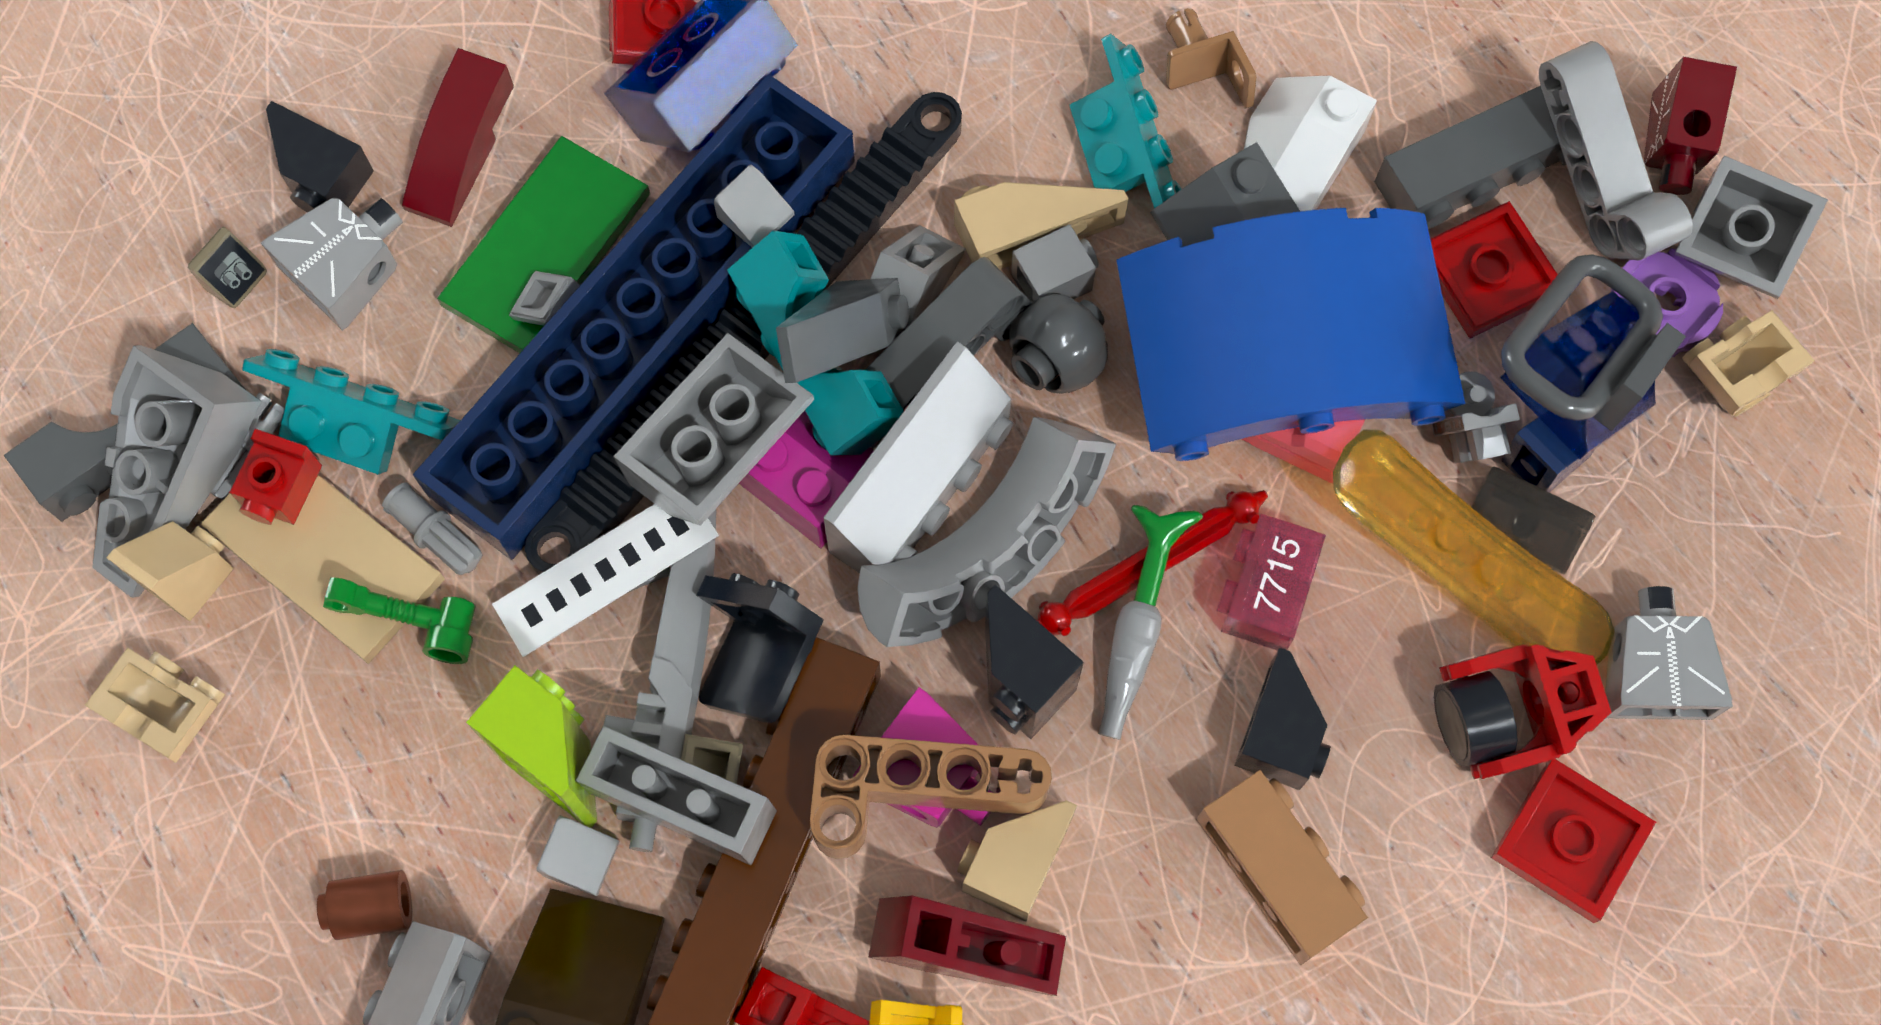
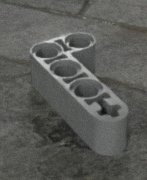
(968, 312)

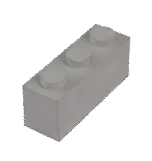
(677, 795)

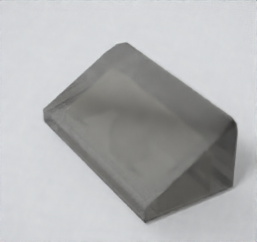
(1533, 518)

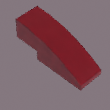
(457, 136)

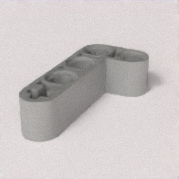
(1605, 158)

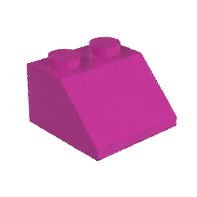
(802, 479)

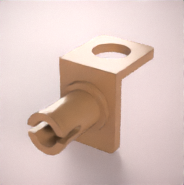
(1206, 57)

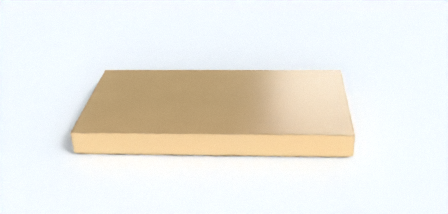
(327, 542)

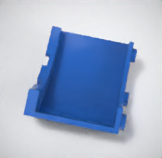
(1289, 328)

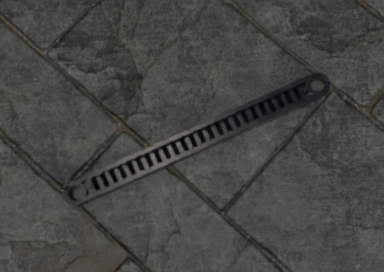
(836, 235)

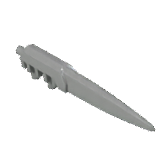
(674, 674)

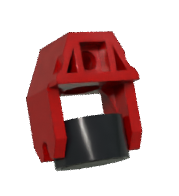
(1558, 693)

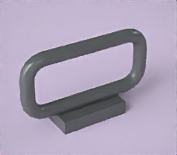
(1629, 369)

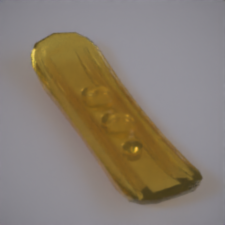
(1463, 551)

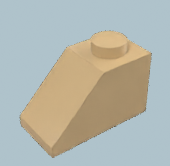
(175, 566)
(1015, 859)

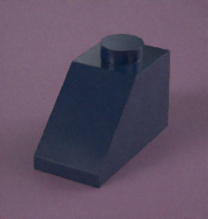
(1541, 456)

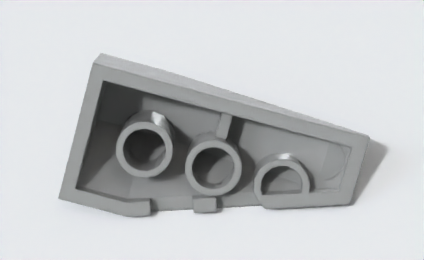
(170, 449)

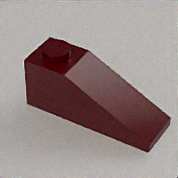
(966, 945)

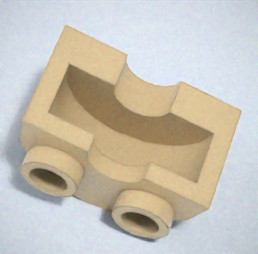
(1748, 362)
(153, 703)

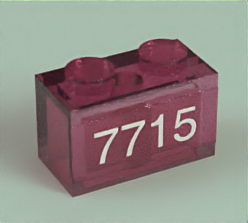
(1272, 582)

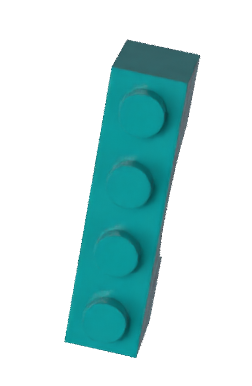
(849, 406)

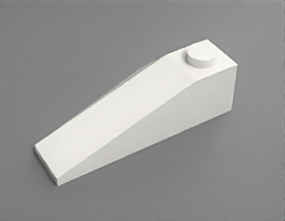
(1309, 132)

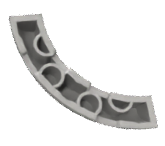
(998, 545)

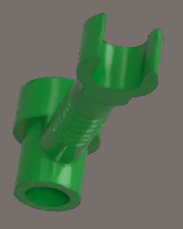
(447, 627)

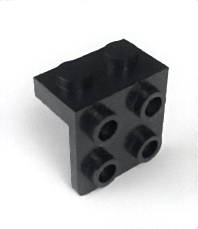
(762, 648)

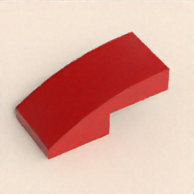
(783, 1002)

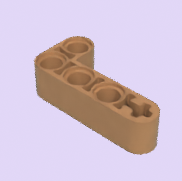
(929, 790)

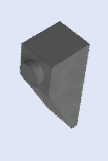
(841, 326)

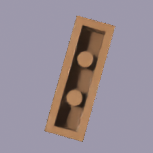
(1282, 866)

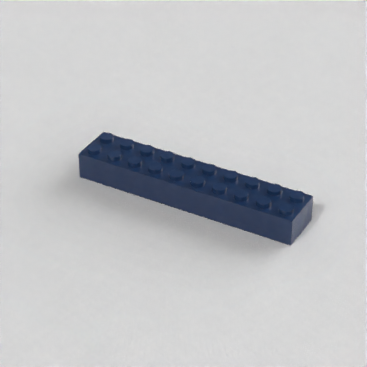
(627, 323)

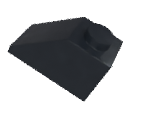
(316, 160)
(1285, 728)

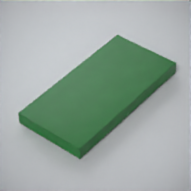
(553, 225)

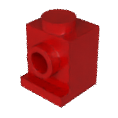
(287, 491)

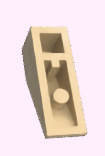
(1012, 215)

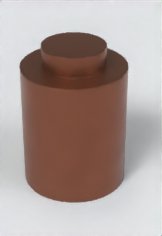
(366, 905)

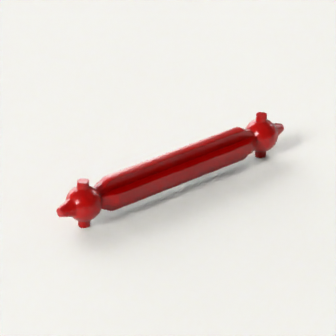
(1124, 577)

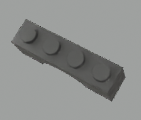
(68, 466)

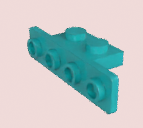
(1120, 129)
(342, 416)

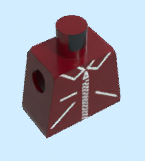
(1687, 121)

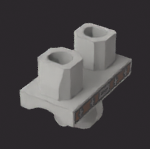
(1476, 427)

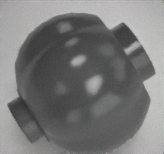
(1061, 339)

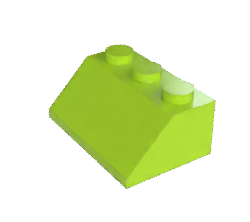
(539, 738)

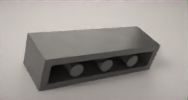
(1472, 159)

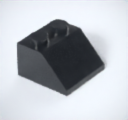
(1026, 667)

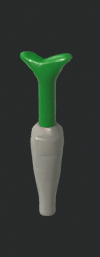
(1140, 620)

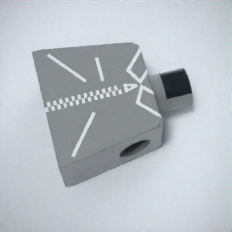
(337, 256)
(1665, 664)

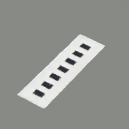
(598, 575)

